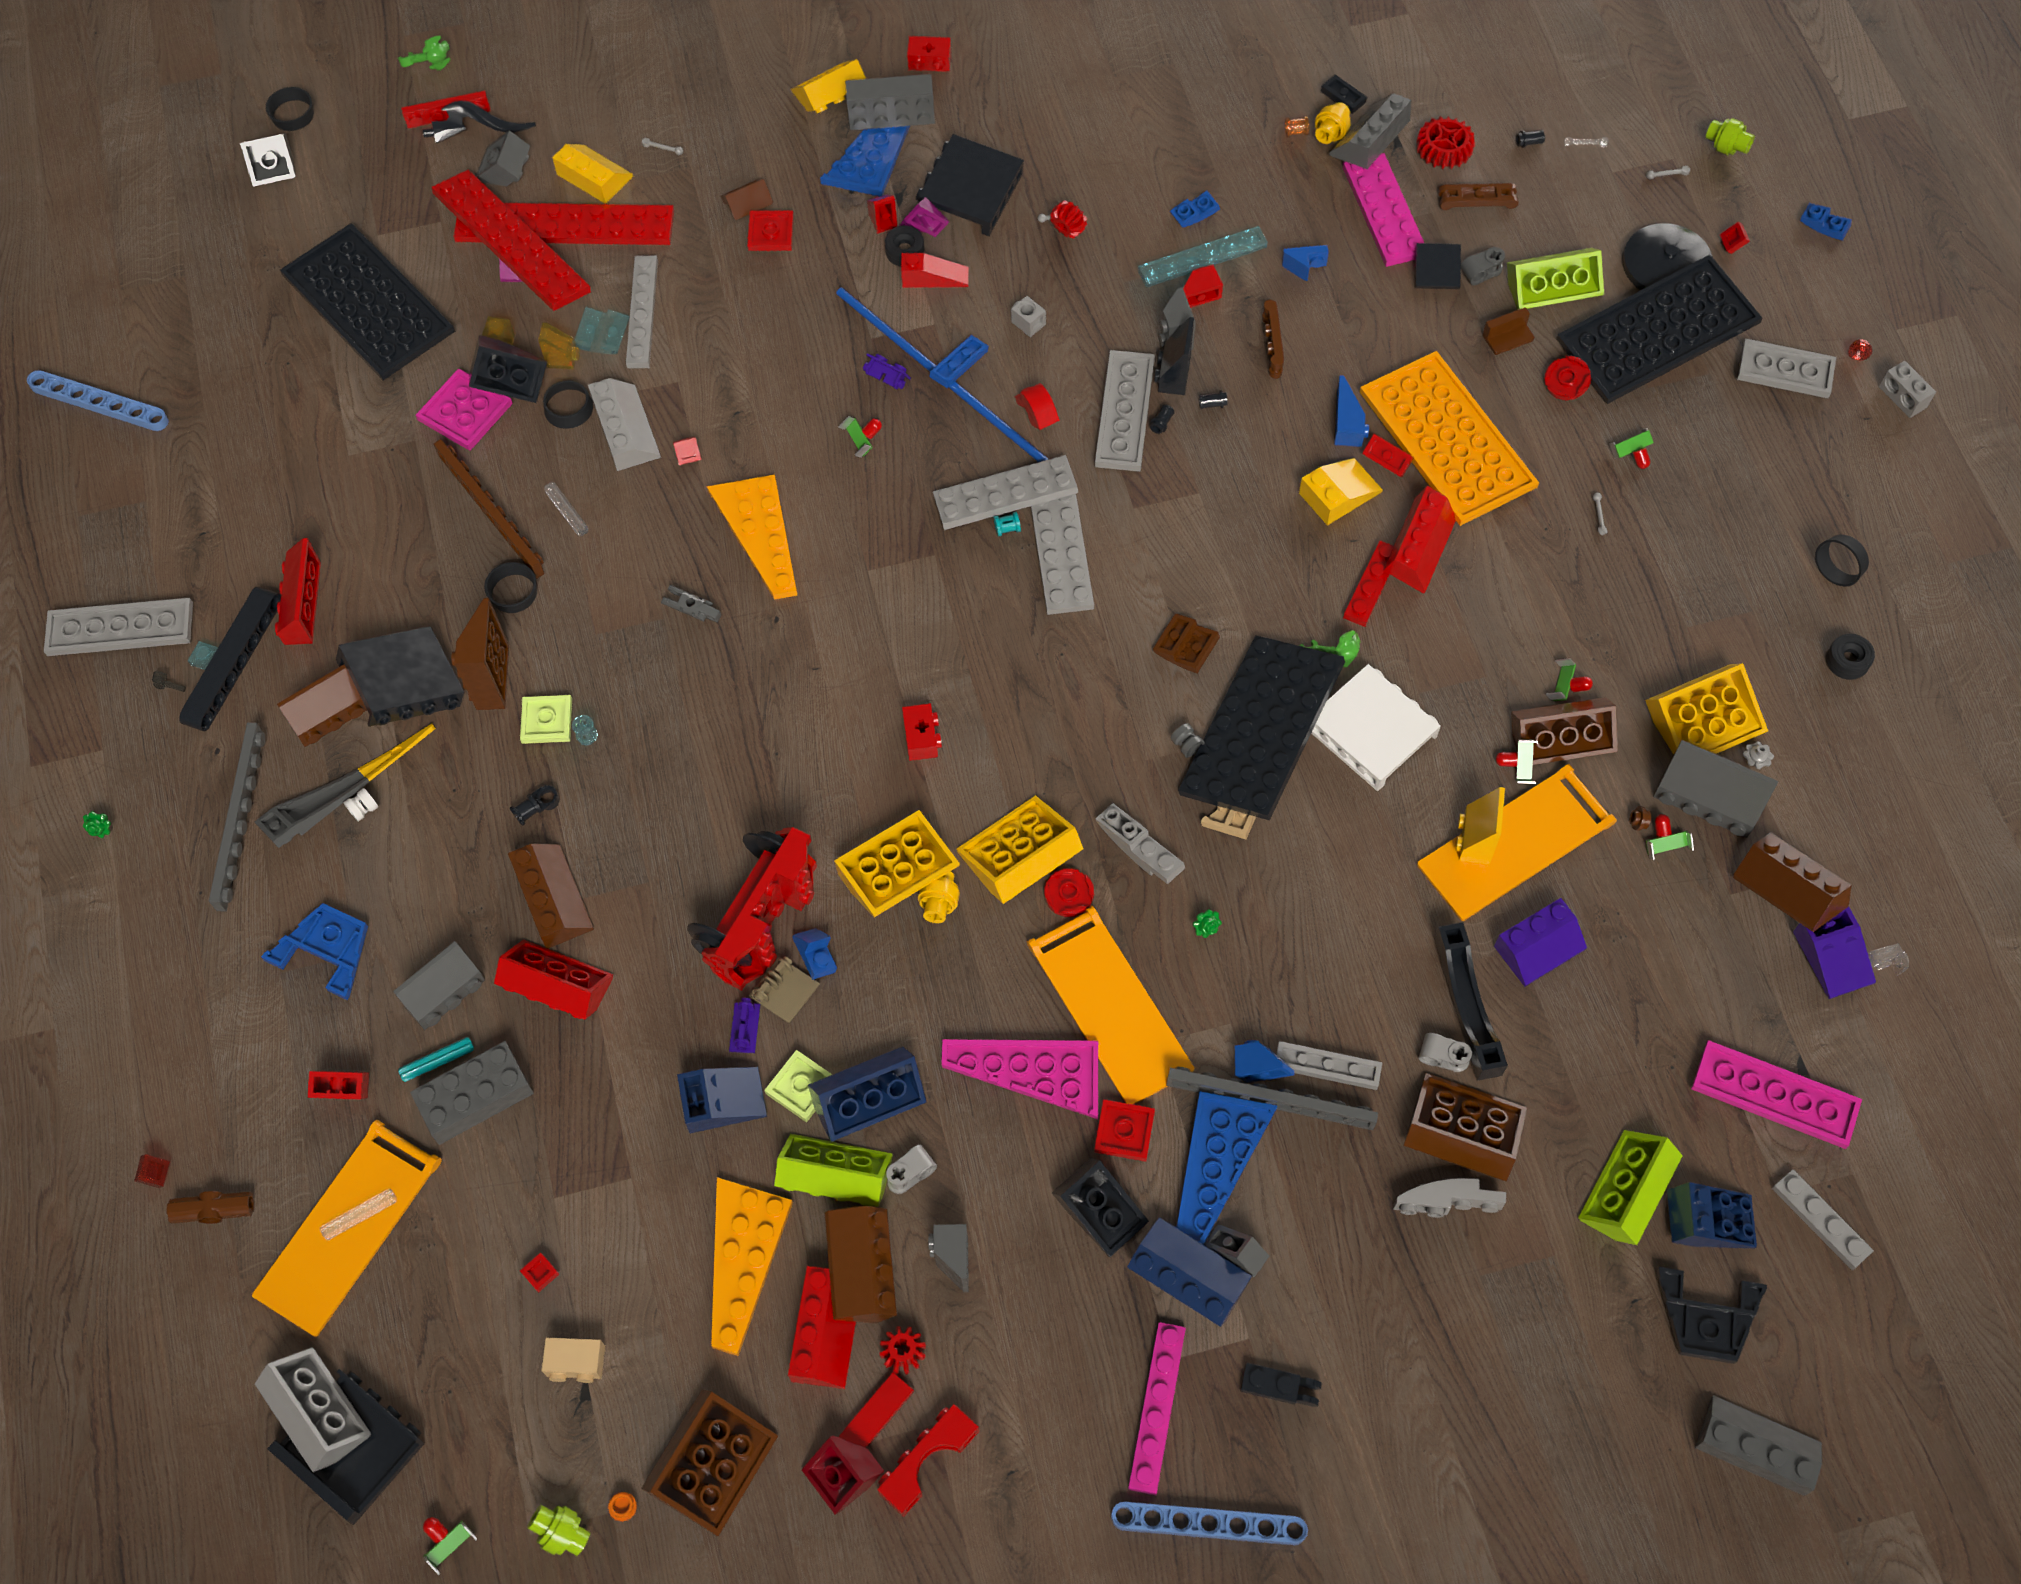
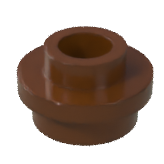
(1640, 818)

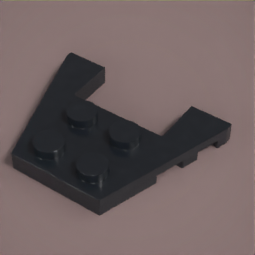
(1708, 1328)

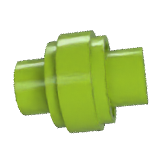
(1730, 136)
(558, 1530)

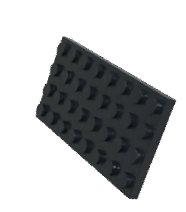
(367, 301)
(1660, 328)
(1262, 727)

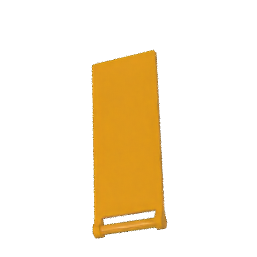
(1534, 834)
(1111, 1007)
(318, 1273)

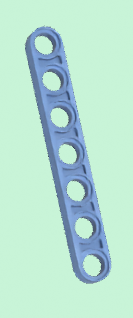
(104, 407)
(1222, 1517)

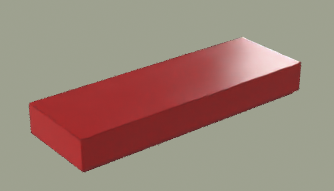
(877, 1412)

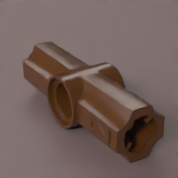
(210, 1207)

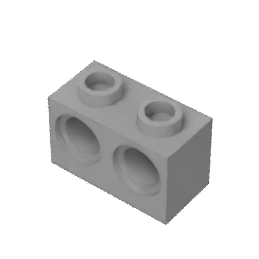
(1907, 389)

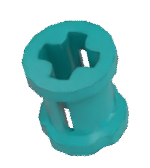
(1007, 524)

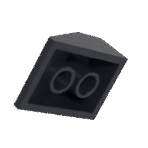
(1176, 360)
(506, 370)
(1100, 1206)

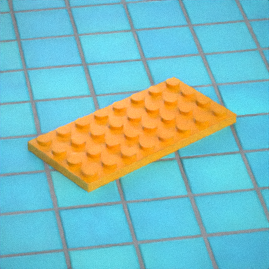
(1449, 437)

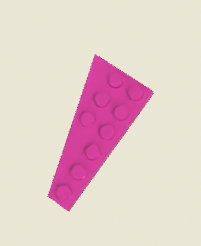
(1042, 1069)

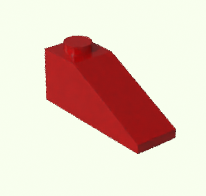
(928, 271)

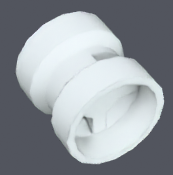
(360, 804)

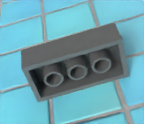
(890, 102)
(471, 1093)

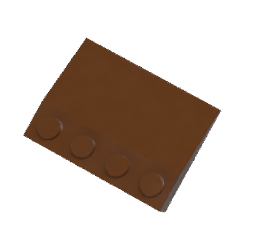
(483, 659)
(1466, 1127)
(710, 1462)

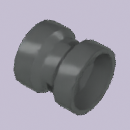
(1187, 740)

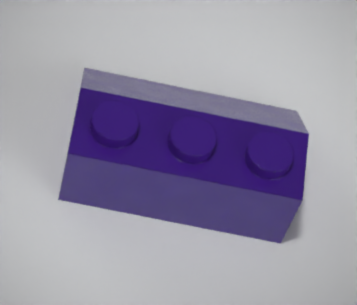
(1541, 942)

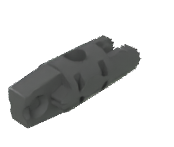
(700, 610)

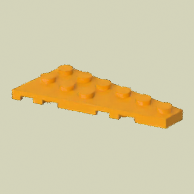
(758, 524)
(745, 1244)

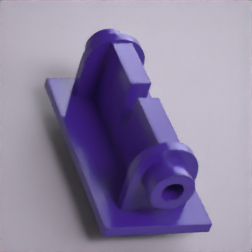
(879, 366)
(744, 1026)

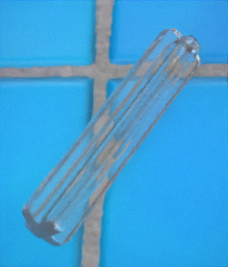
(566, 509)
(358, 1214)

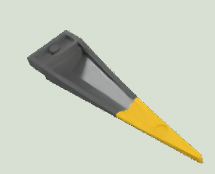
(305, 811)

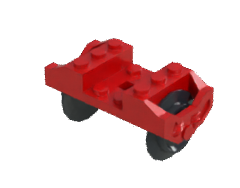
(742, 942)

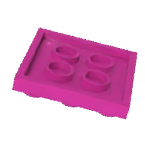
(463, 411)

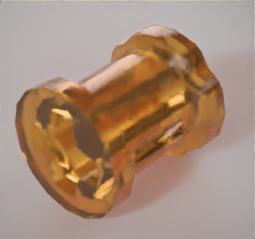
(1297, 126)

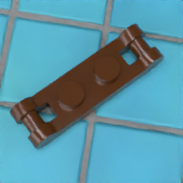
(1478, 195)
(1274, 346)

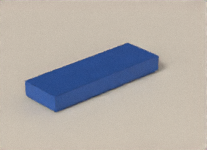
(959, 361)

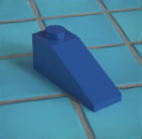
(1350, 417)

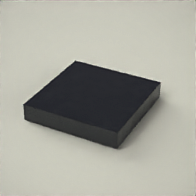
(1438, 266)

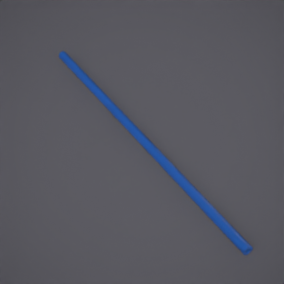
(955, 387)

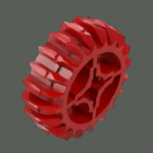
(1444, 149)

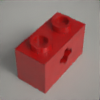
(929, 53)
(918, 719)
(338, 1085)

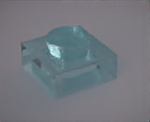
(202, 655)

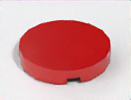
(1567, 378)
(1069, 892)

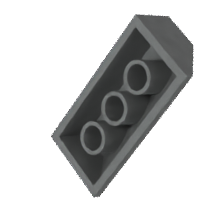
(1374, 131)
(1760, 1446)

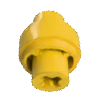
(1332, 123)
(939, 898)

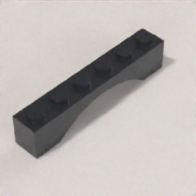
(1457, 962)

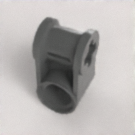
(1481, 267)

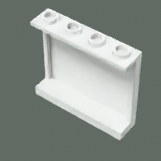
(1373, 726)

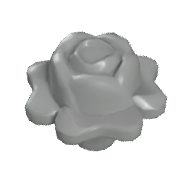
(1758, 755)

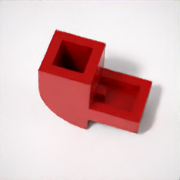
(1038, 406)

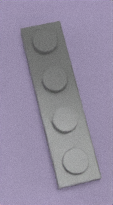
(1330, 1065)
(1822, 1220)

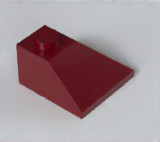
(841, 1472)

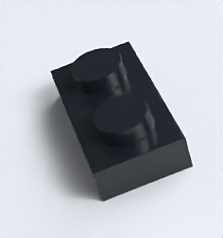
(1343, 92)

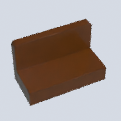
(747, 198)
(1508, 331)

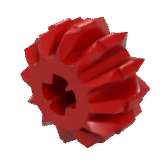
(1068, 219)
(891, 1351)

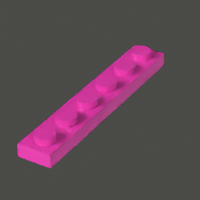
(1157, 1409)

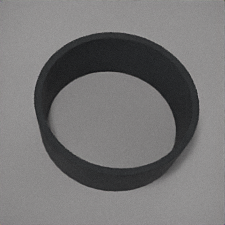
(290, 94)
(575, 419)
(1828, 568)
(506, 570)

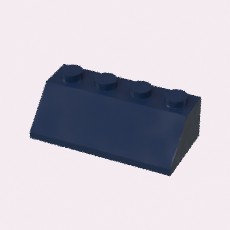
(867, 1093)
(1189, 1271)

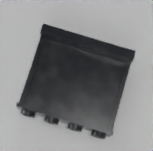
(972, 181)
(401, 675)
(368, 1469)

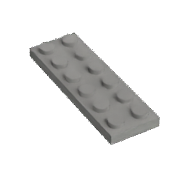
(1125, 411)
(1005, 492)
(1062, 556)
(118, 626)

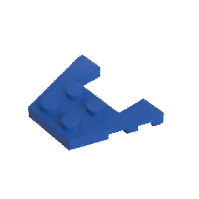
(329, 936)

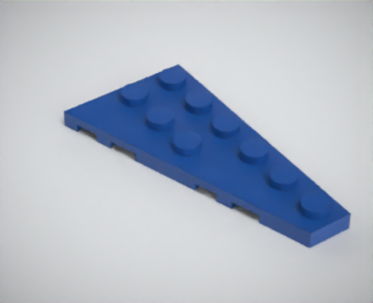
(868, 161)
(1220, 1149)

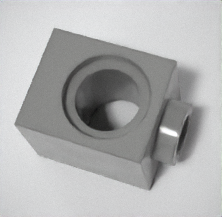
(1028, 316)

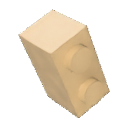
(573, 1359)

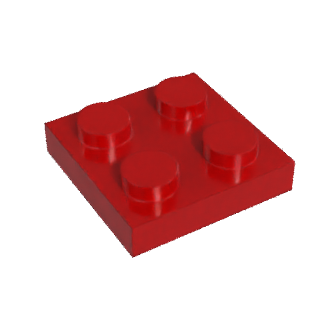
(770, 231)
(1124, 1130)

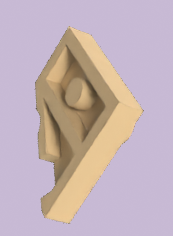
(1229, 822)

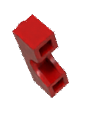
(951, 1432)

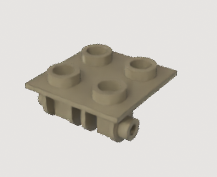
(784, 989)

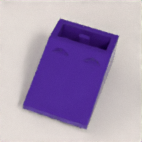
(1837, 954)

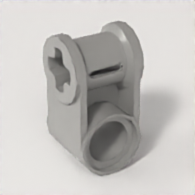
(1442, 1052)
(913, 1167)

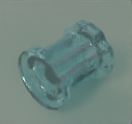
(581, 730)

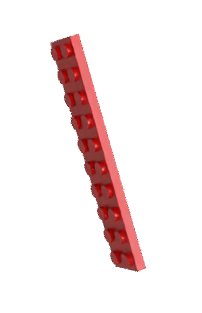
(590, 223)
(511, 240)

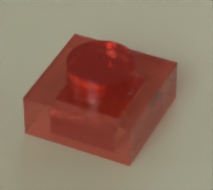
(152, 1171)

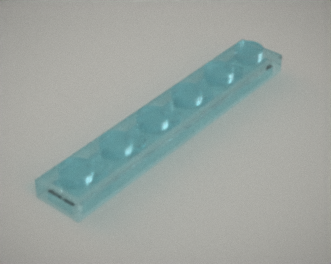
(1202, 256)

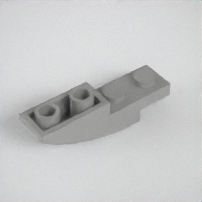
(1138, 844)
(1438, 1197)

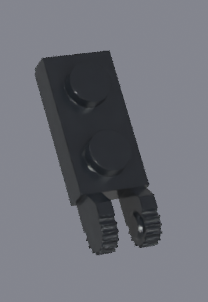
(1278, 1385)

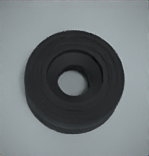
(902, 235)
(1850, 669)

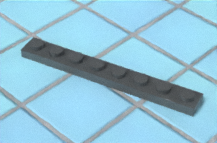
(236, 823)
(1285, 1099)

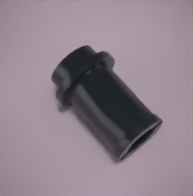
(1530, 138)
(1213, 400)
(1160, 422)

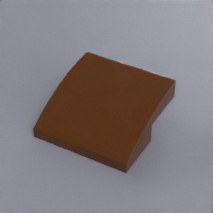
(1186, 643)

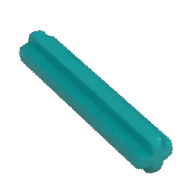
(436, 1059)

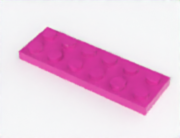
(1384, 210)
(1777, 1094)

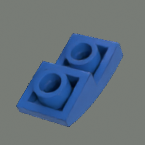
(1191, 212)
(1822, 221)

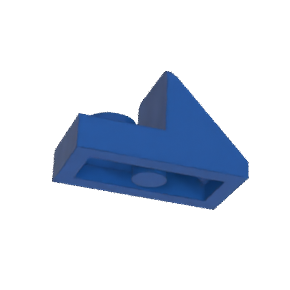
(1302, 258)
(814, 952)

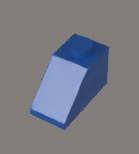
(1258, 1063)

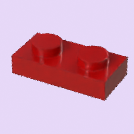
(1388, 455)

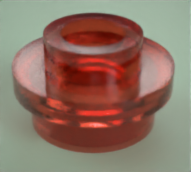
(1860, 345)

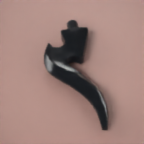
(458, 111)

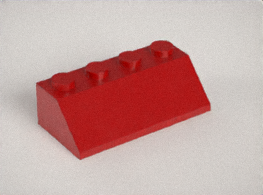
(1421, 539)
(298, 594)
(552, 979)
(820, 1344)

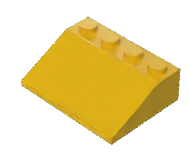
(1709, 711)
(1020, 848)
(895, 864)

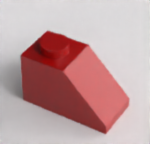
(883, 212)
(1203, 286)

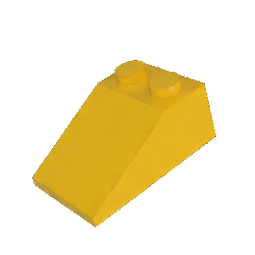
(1338, 489)
(1481, 828)

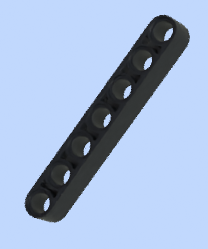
(230, 659)

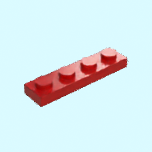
(431, 111)
(1370, 586)

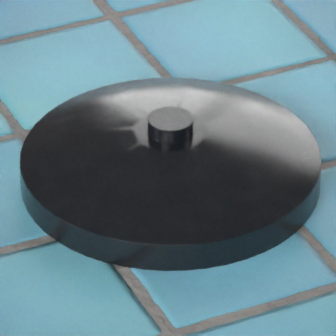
(1659, 252)

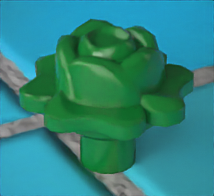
(96, 824)
(1207, 923)

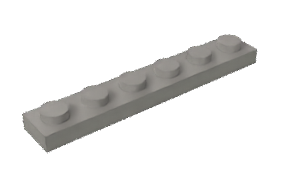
(642, 312)

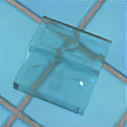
(601, 331)

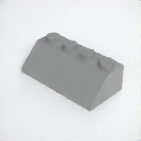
(623, 423)
(312, 1408)

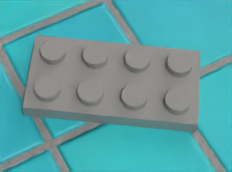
(1786, 368)

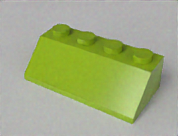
(1556, 278)
(832, 1170)
(1631, 1186)

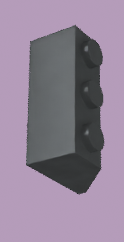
(439, 986)

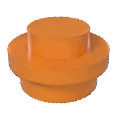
(622, 1506)

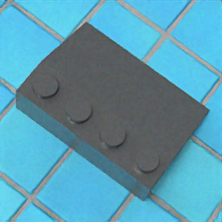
(1715, 789)

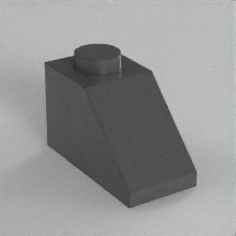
(1238, 1249)

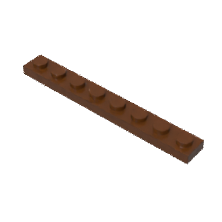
(485, 502)

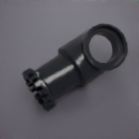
(534, 804)

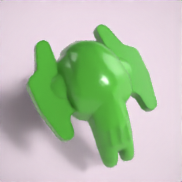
(432, 52)
(1347, 647)

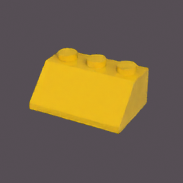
(827, 86)
(590, 171)

